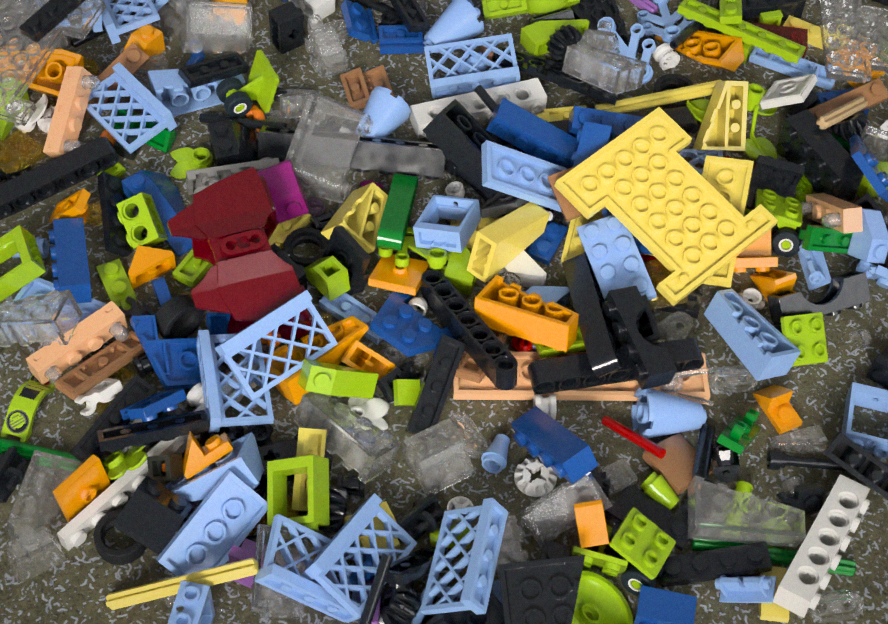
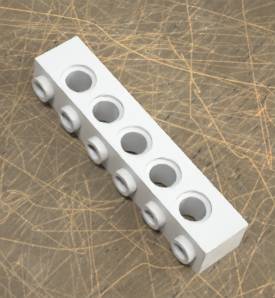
(526, 94)
(821, 547)

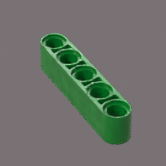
(397, 212)

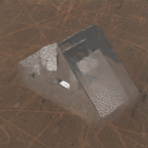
(293, 102)

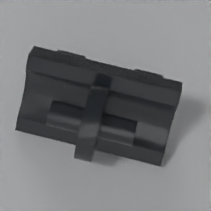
(725, 463)
(11, 472)
(422, 517)

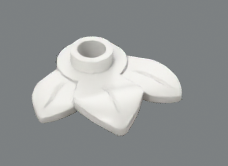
(41, 107)
(372, 409)

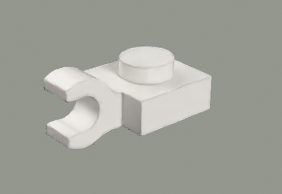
(102, 392)

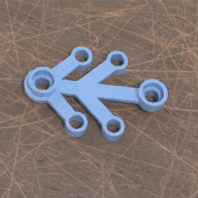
(670, 31)
(631, 50)

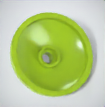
(600, 602)

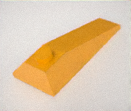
(52, 73)

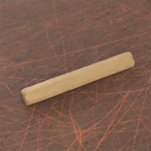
(841, 112)

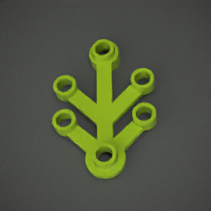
(435, 256)

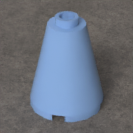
(454, 25)
(385, 112)
(665, 414)

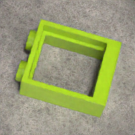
(32, 264)
(318, 489)

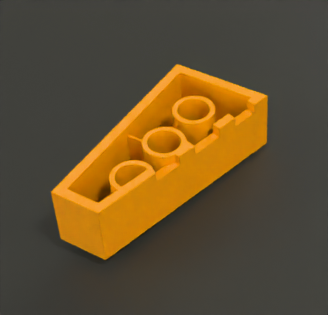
(526, 315)

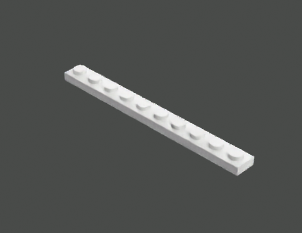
(117, 493)

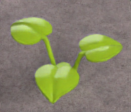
(753, 146)

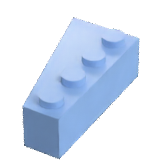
(178, 97)
(751, 336)

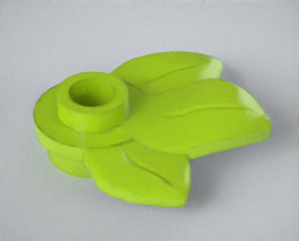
(189, 160)
(120, 462)

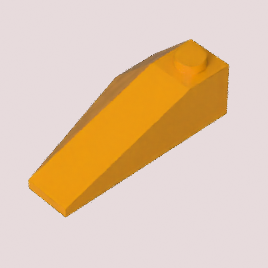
(713, 50)
(343, 332)

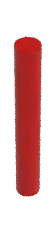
(633, 437)

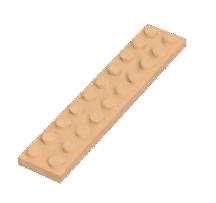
(623, 391)

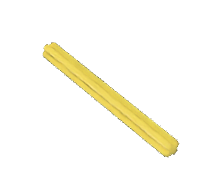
(660, 98)
(171, 585)

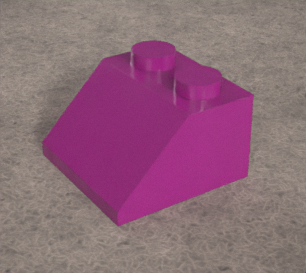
(285, 190)

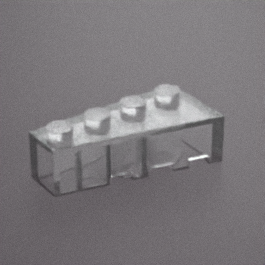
(39, 319)
(348, 435)

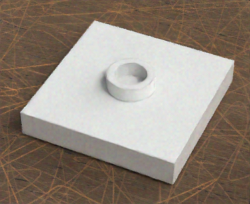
(788, 91)

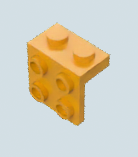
(757, 256)

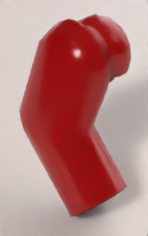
(521, 345)

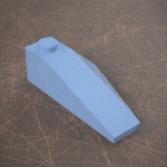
(242, 462)

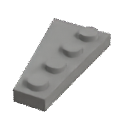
(202, 178)

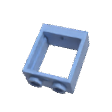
(450, 238)
(870, 398)
(197, 604)

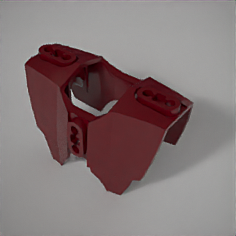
(232, 232)

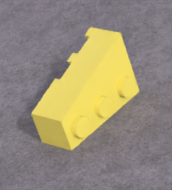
(725, 118)
(360, 216)

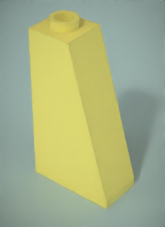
(505, 240)

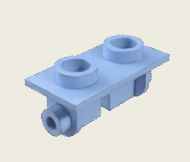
(814, 268)
(746, 589)

